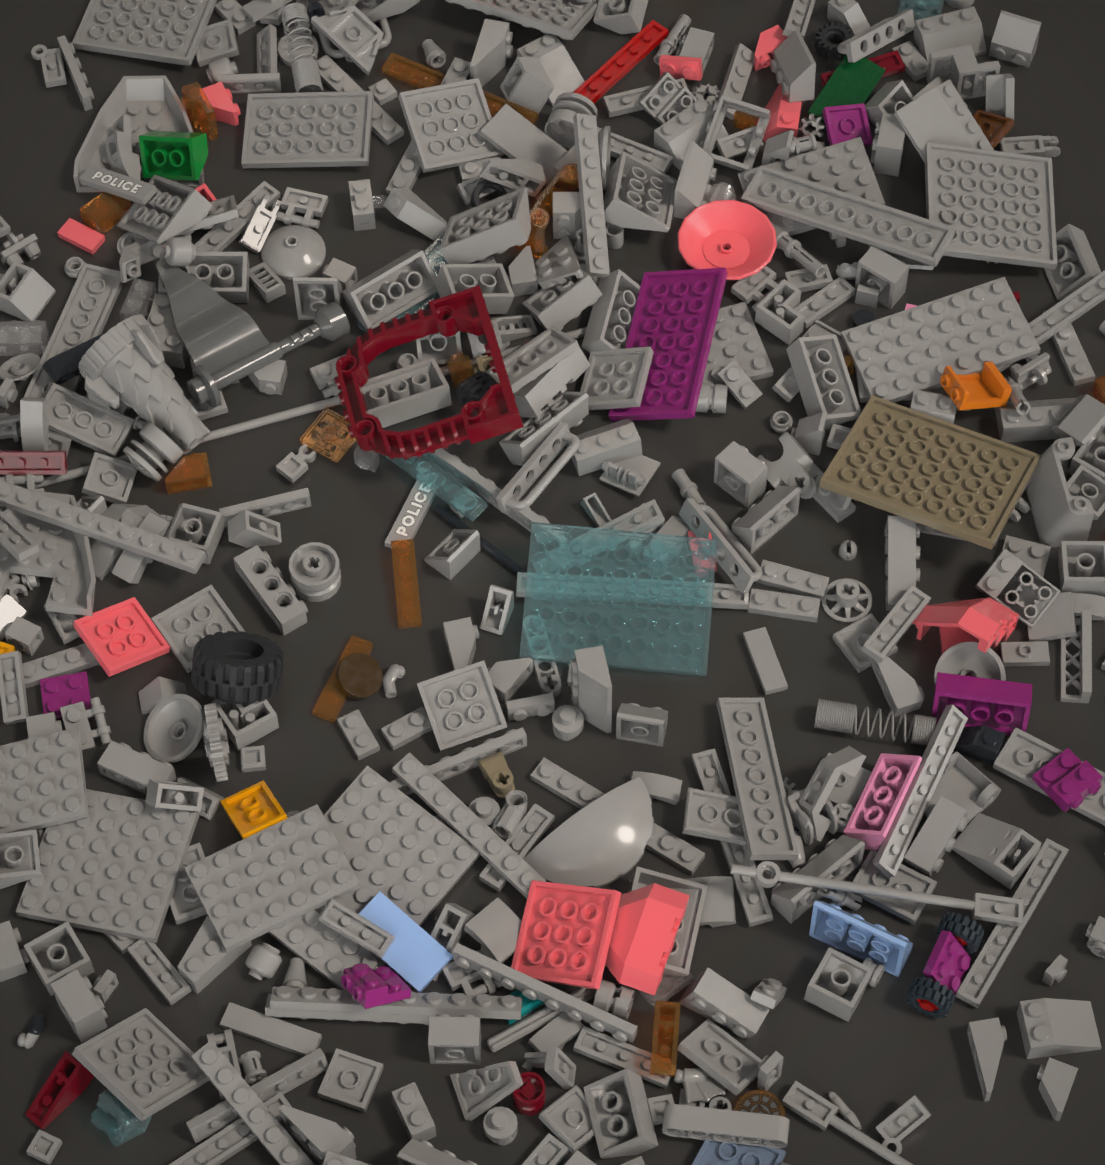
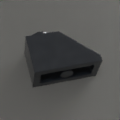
(980, 743)

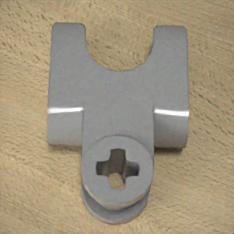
(791, 468)

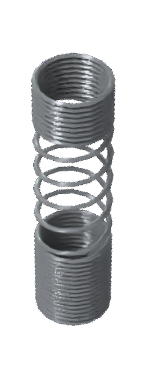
(305, 70)
(840, 717)

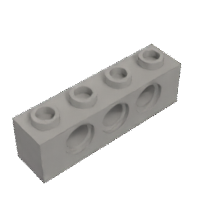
(285, 618)

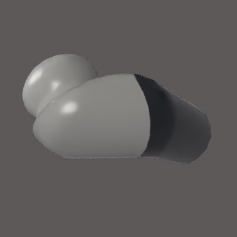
(28, 1040)

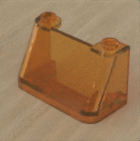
(542, 207)

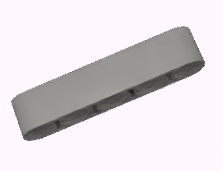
(725, 1126)

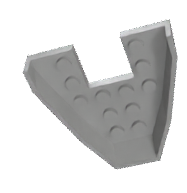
(151, 106)
(61, 556)

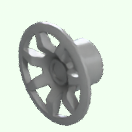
(847, 596)

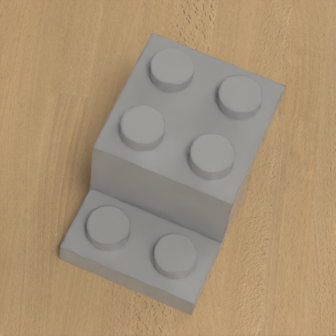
(962, 69)

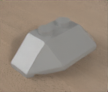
(106, 555)

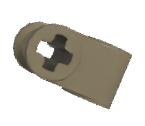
(497, 773)

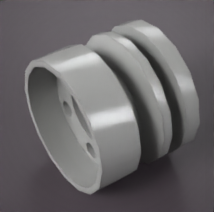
(560, 121)
(153, 452)

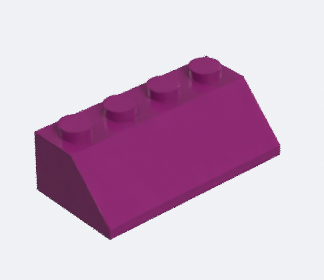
(984, 701)

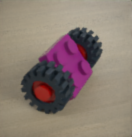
(945, 965)

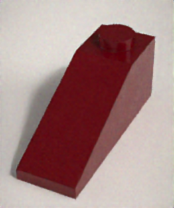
(60, 1090)

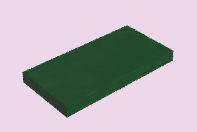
(848, 85)

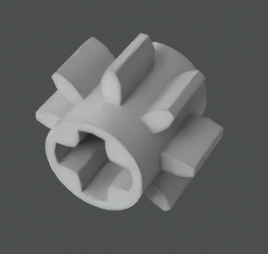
(815, 122)

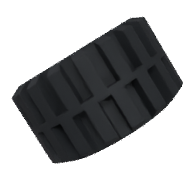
(474, 387)

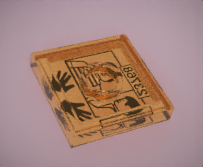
(328, 435)

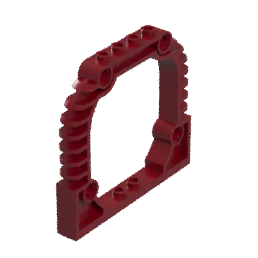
(478, 421)

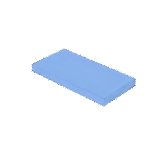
(413, 952)

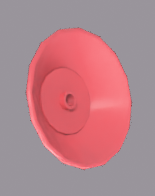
(732, 227)

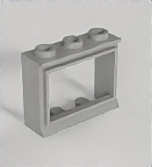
(714, 126)

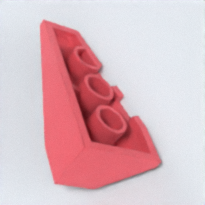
(784, 115)

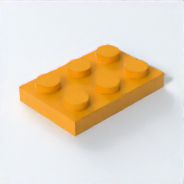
(253, 809)

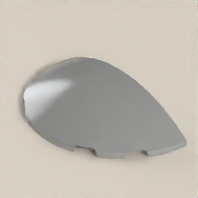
(598, 840)

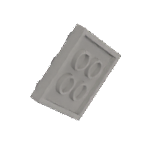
(617, 377)
(192, 620)
(462, 705)

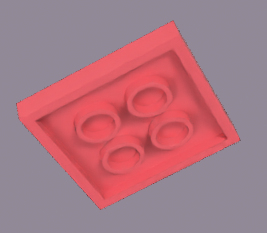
(121, 636)

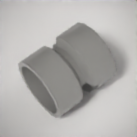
(712, 398)
(614, 999)

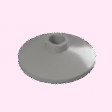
(20, 367)

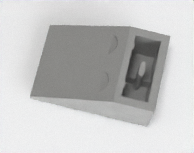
(1017, 587)
(997, 848)

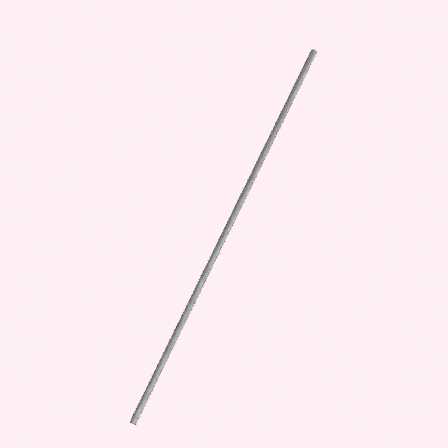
(262, 421)

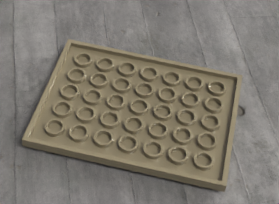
(930, 471)

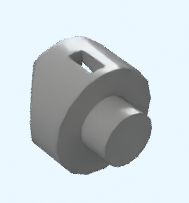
(567, 722)
(486, 809)
(500, 1125)

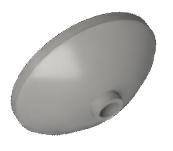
(604, 142)
(294, 259)
(967, 658)
(174, 728)

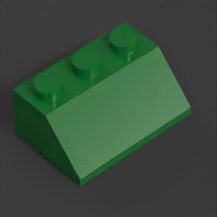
(173, 154)

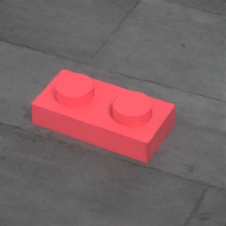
(681, 67)

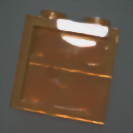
(199, 110)

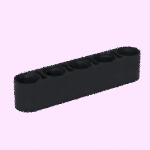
(66, 364)

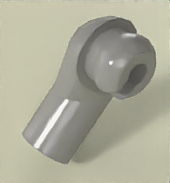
(394, 671)

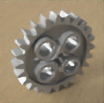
(216, 742)

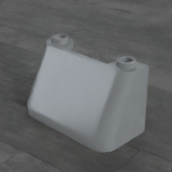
(1054, 511)

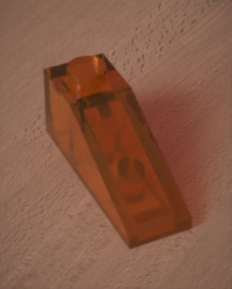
(664, 1038)

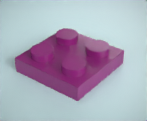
(847, 123)
(64, 691)

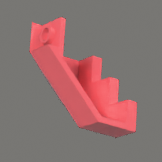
(979, 617)
(645, 935)

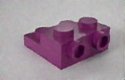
(1068, 780)
(374, 987)

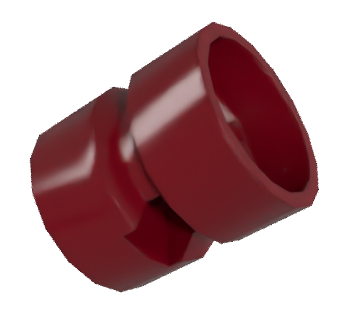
(531, 1096)

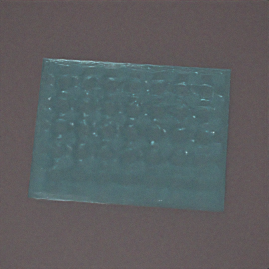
(620, 590)

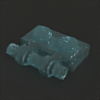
(922, 8)

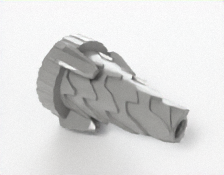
(132, 367)

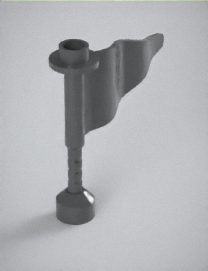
(225, 338)

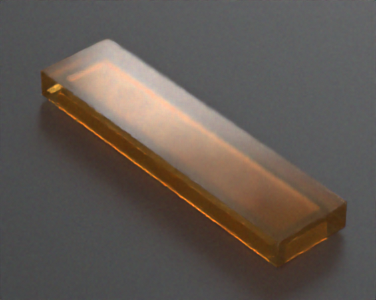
(332, 697)

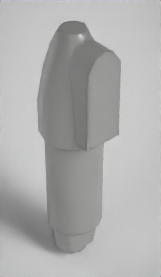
(847, 1114)

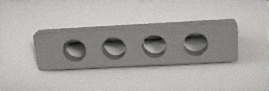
(852, 45)
(561, 436)
(735, 552)

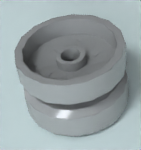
(315, 572)

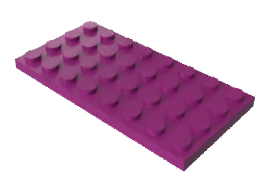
(678, 321)

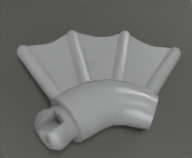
(698, 1085)

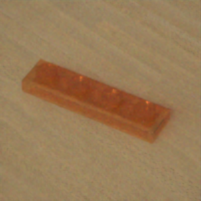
(406, 583)

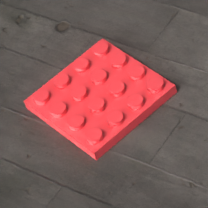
(566, 933)

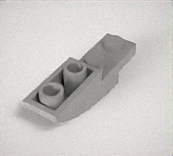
(120, 149)

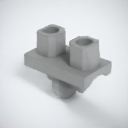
(19, 245)
(1034, 371)
(10, 426)

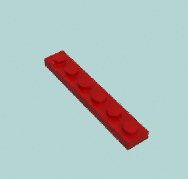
(623, 61)

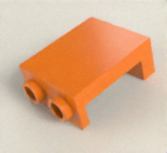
(978, 389)

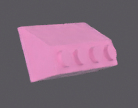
(882, 798)

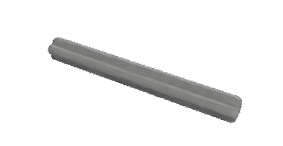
(533, 1022)

